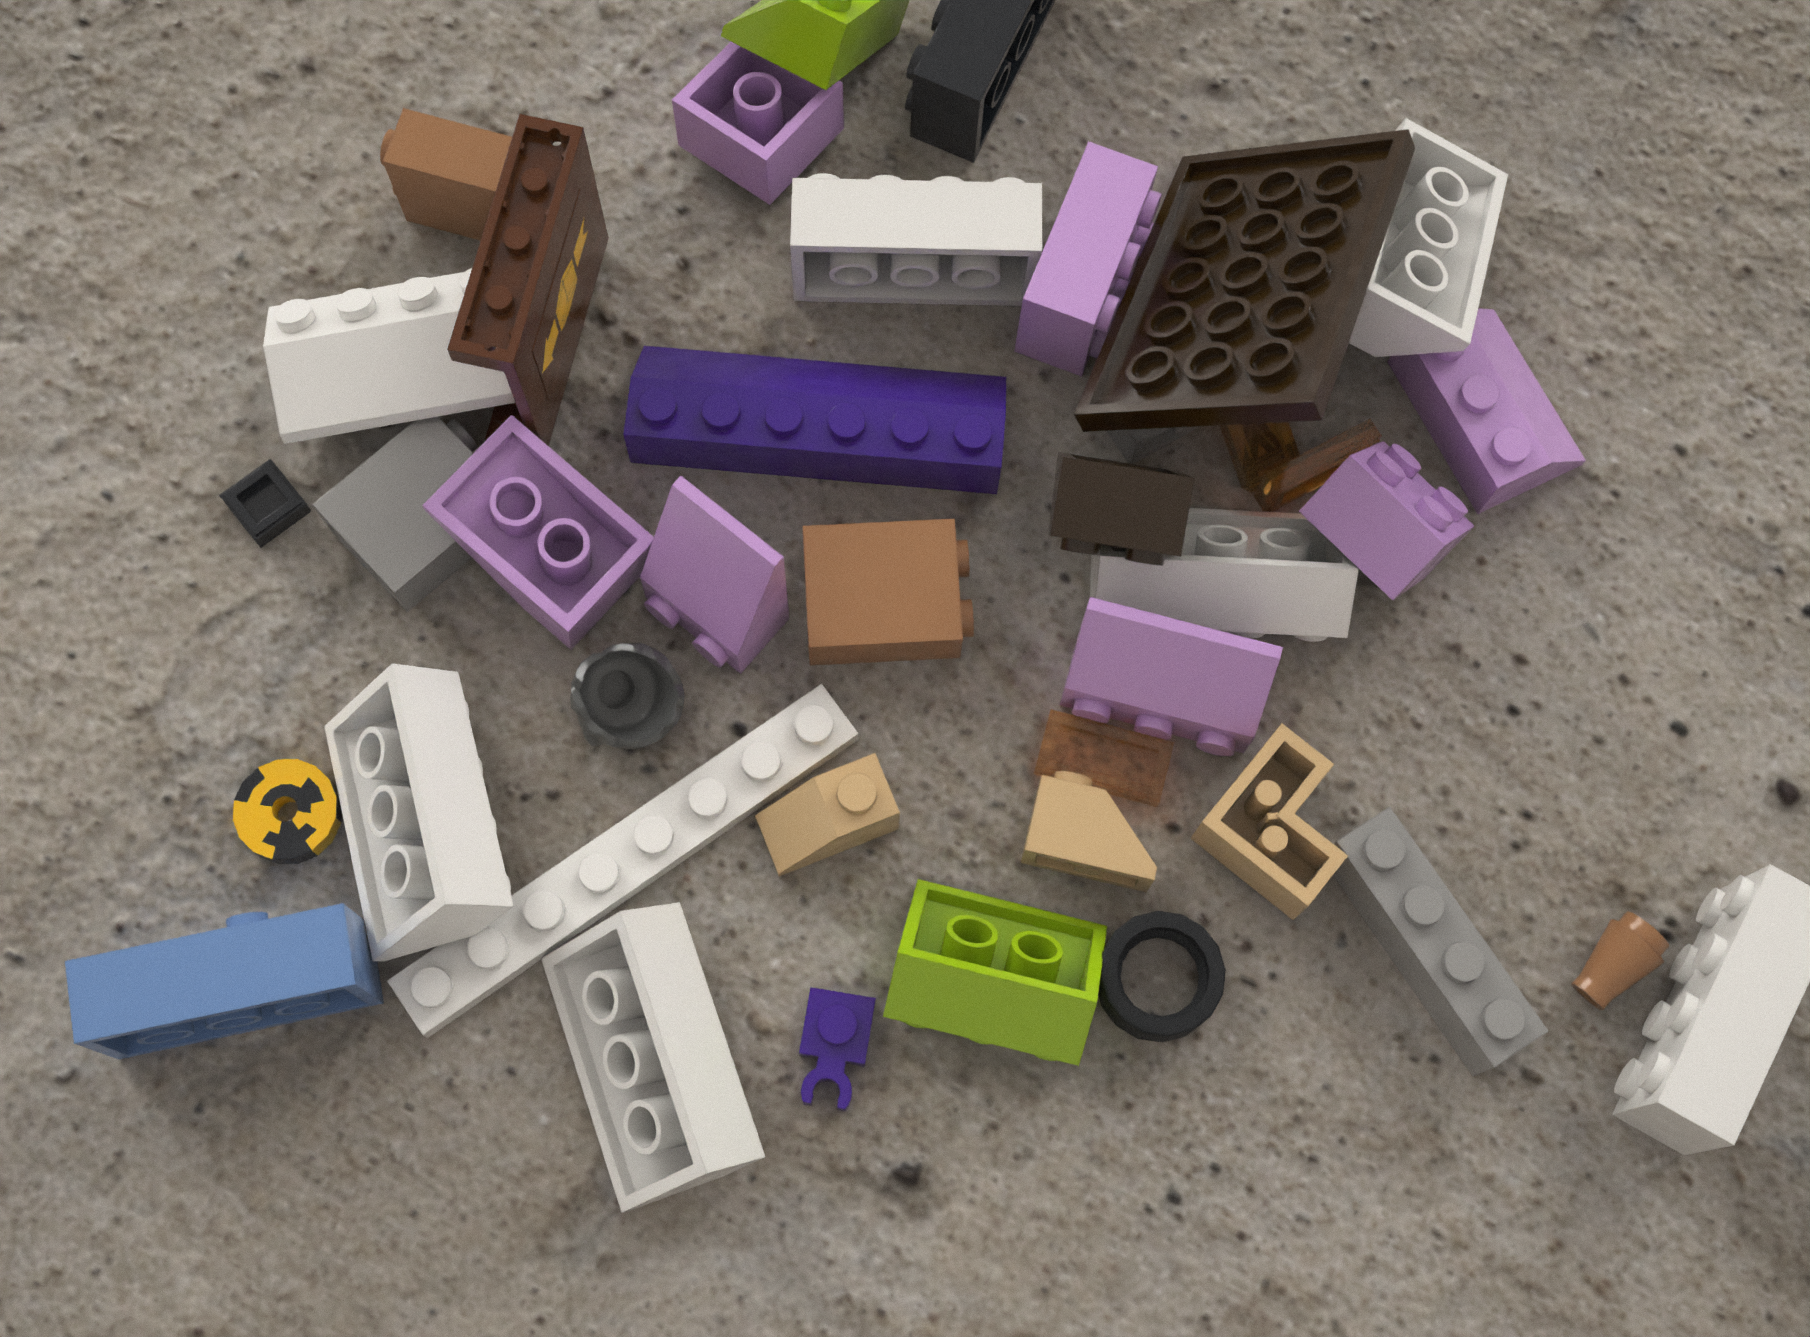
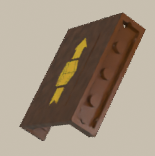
(534, 272)

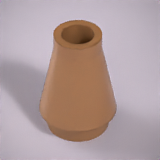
(1620, 959)

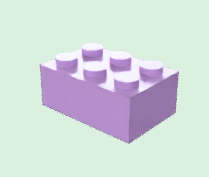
(1088, 259)

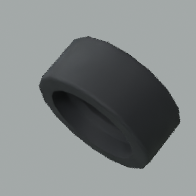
(1208, 964)

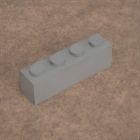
(1435, 944)

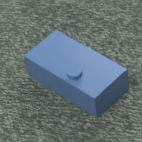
(222, 981)

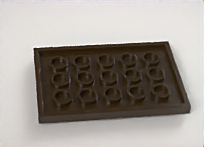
(1248, 286)

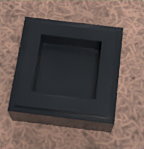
(265, 503)

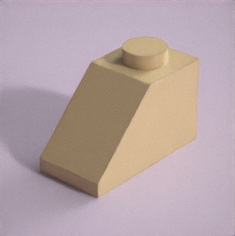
(829, 815)
(1084, 834)

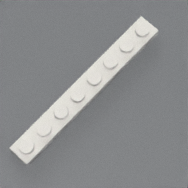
(625, 860)

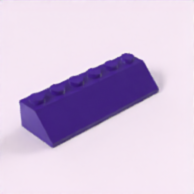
(816, 419)

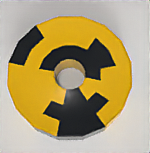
(263, 796)

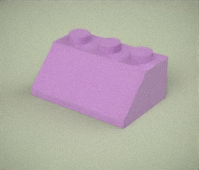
(1488, 415)
(1169, 677)

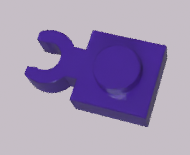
(837, 1035)

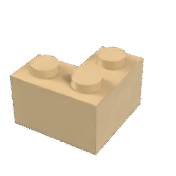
(1261, 836)

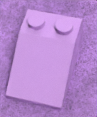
(541, 531)
(714, 579)

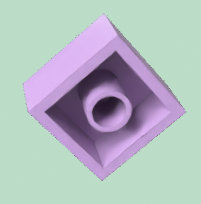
(756, 120)
(1388, 517)

